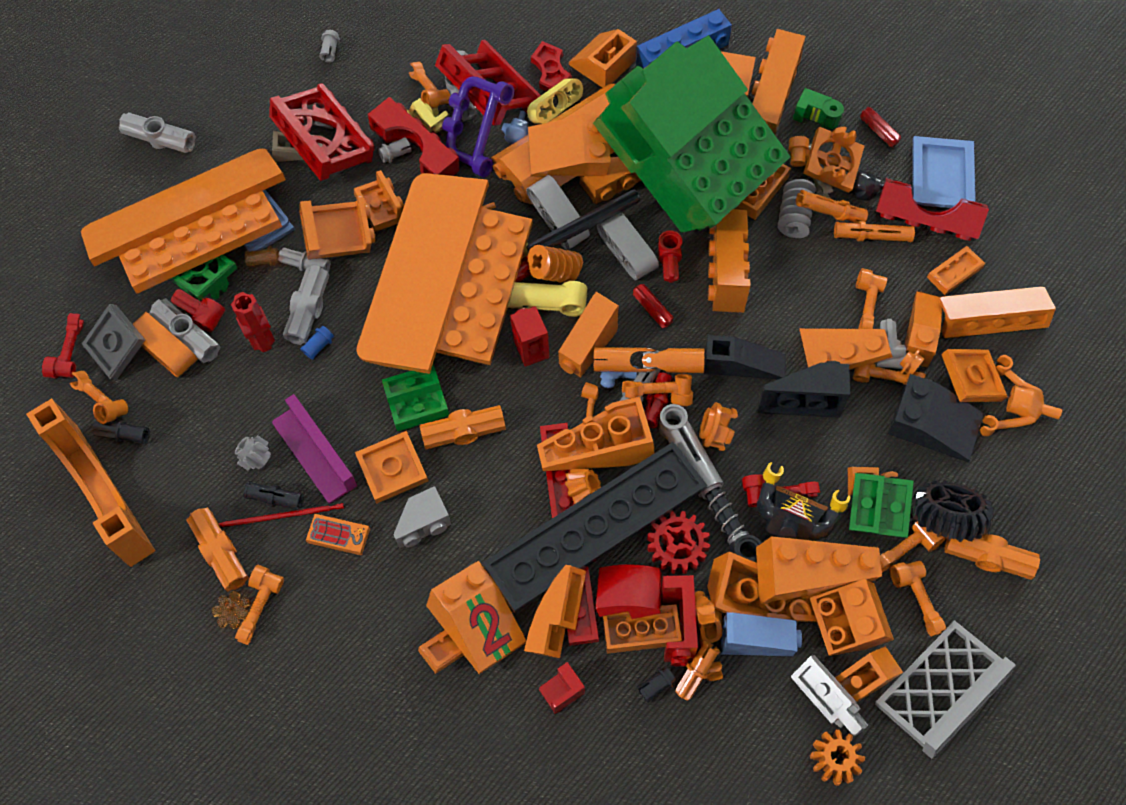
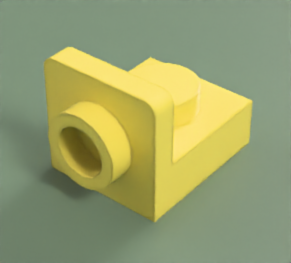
(426, 116)

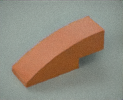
(556, 612)

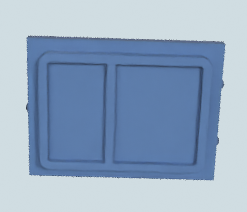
(943, 171)

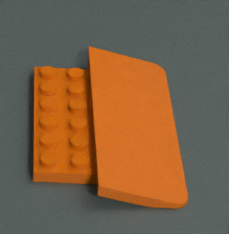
(188, 221)
(444, 277)

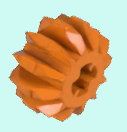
(846, 767)

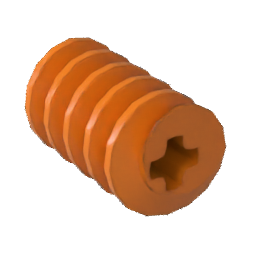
(554, 263)

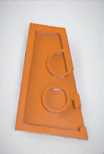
(846, 346)

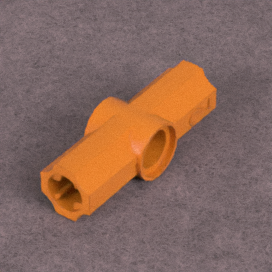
(462, 427)
(217, 549)
(995, 555)

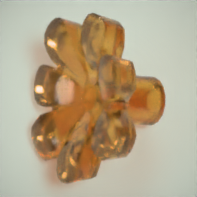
(231, 610)

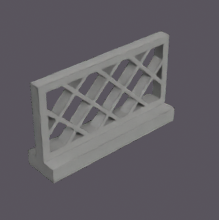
(961, 710)

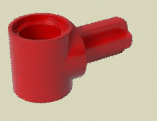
(670, 256)
(204, 313)

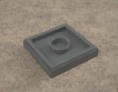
(113, 341)

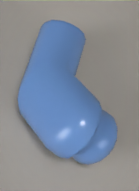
(608, 378)

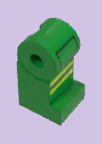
(818, 109)

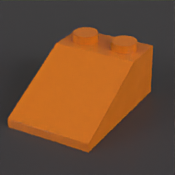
(568, 148)

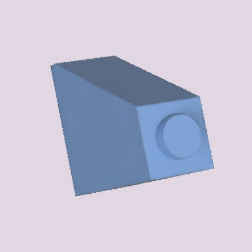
(759, 635)

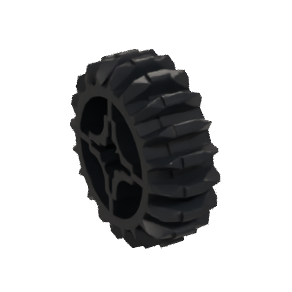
(952, 511)

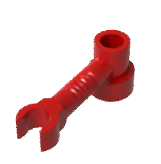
(62, 365)
(753, 483)

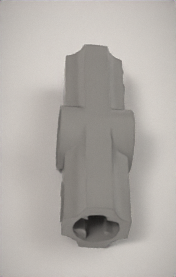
(157, 132)
(306, 305)
(194, 338)

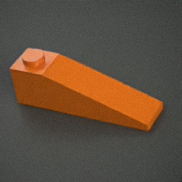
(607, 440)
(736, 590)

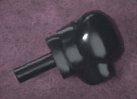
(866, 185)

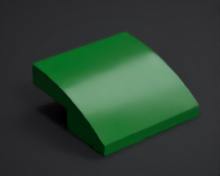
(415, 398)
(881, 505)

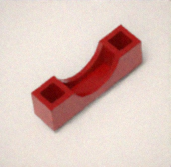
(393, 123)
(964, 218)

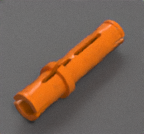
(839, 209)
(859, 229)

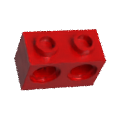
(530, 335)

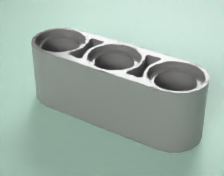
(554, 208)
(627, 246)

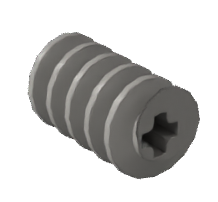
(795, 220)

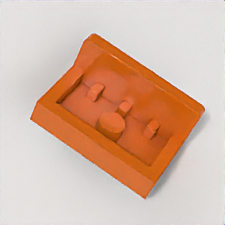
(383, 204)

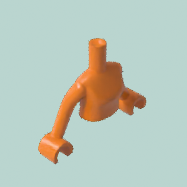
(1023, 400)
(710, 625)

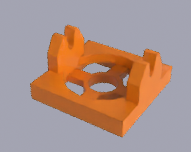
(828, 173)

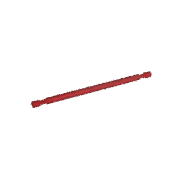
(280, 515)

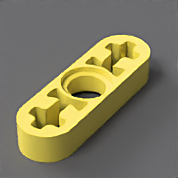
(546, 101)

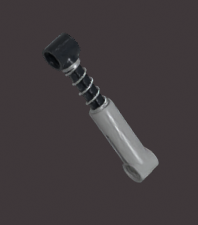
(691, 447)

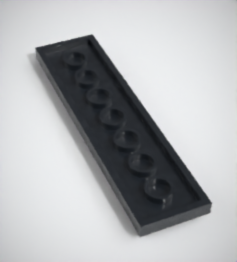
(594, 525)

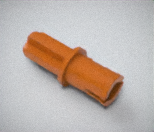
(697, 670)

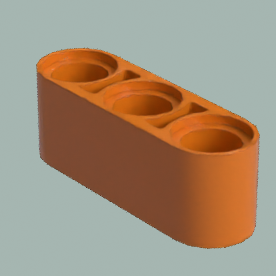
(164, 345)

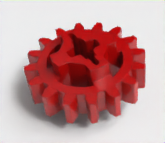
(686, 549)

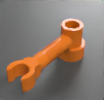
(431, 95)
(800, 151)
(872, 285)
(863, 374)
(680, 389)
(105, 409)
(920, 536)
(911, 574)
(265, 582)

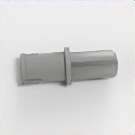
(301, 260)

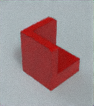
(562, 688)

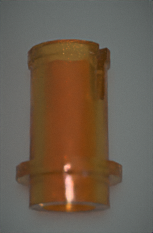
(262, 257)

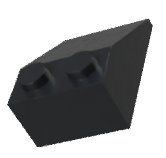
(809, 392)
(935, 419)

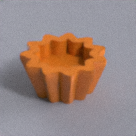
(581, 483)

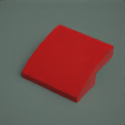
(629, 589)

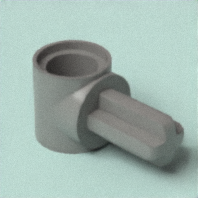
(897, 349)

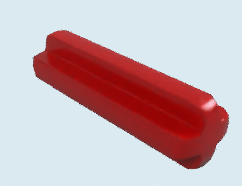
(880, 126)
(653, 306)

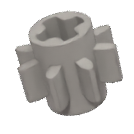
(252, 453)

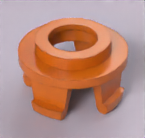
(714, 426)

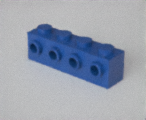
(711, 24)

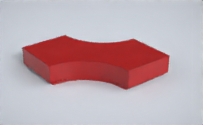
(548, 60)

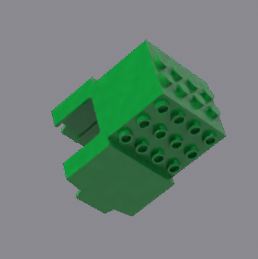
(690, 134)

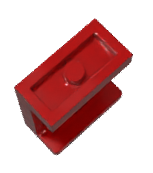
(681, 591)

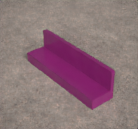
(314, 451)

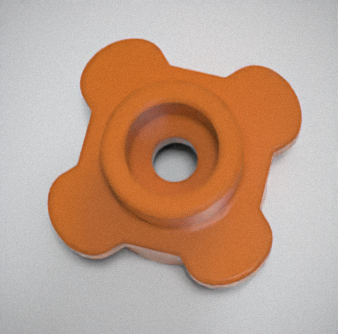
(911, 362)

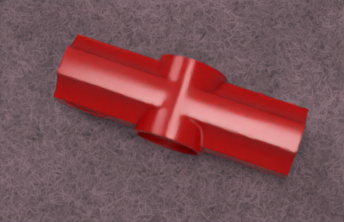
(253, 321)

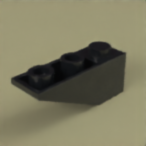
(742, 358)

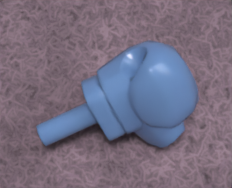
(517, 128)

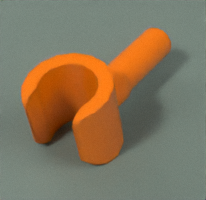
(590, 392)

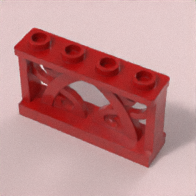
(288, 119)

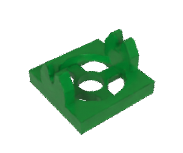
(215, 281)

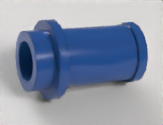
(317, 342)

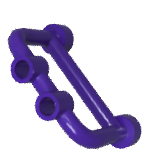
(499, 92)

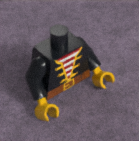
(794, 515)

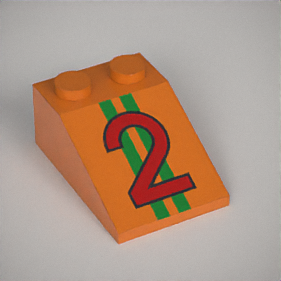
(476, 617)

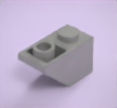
(422, 516)

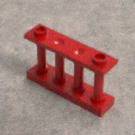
(494, 66)

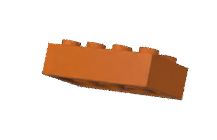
(759, 199)
(642, 633)

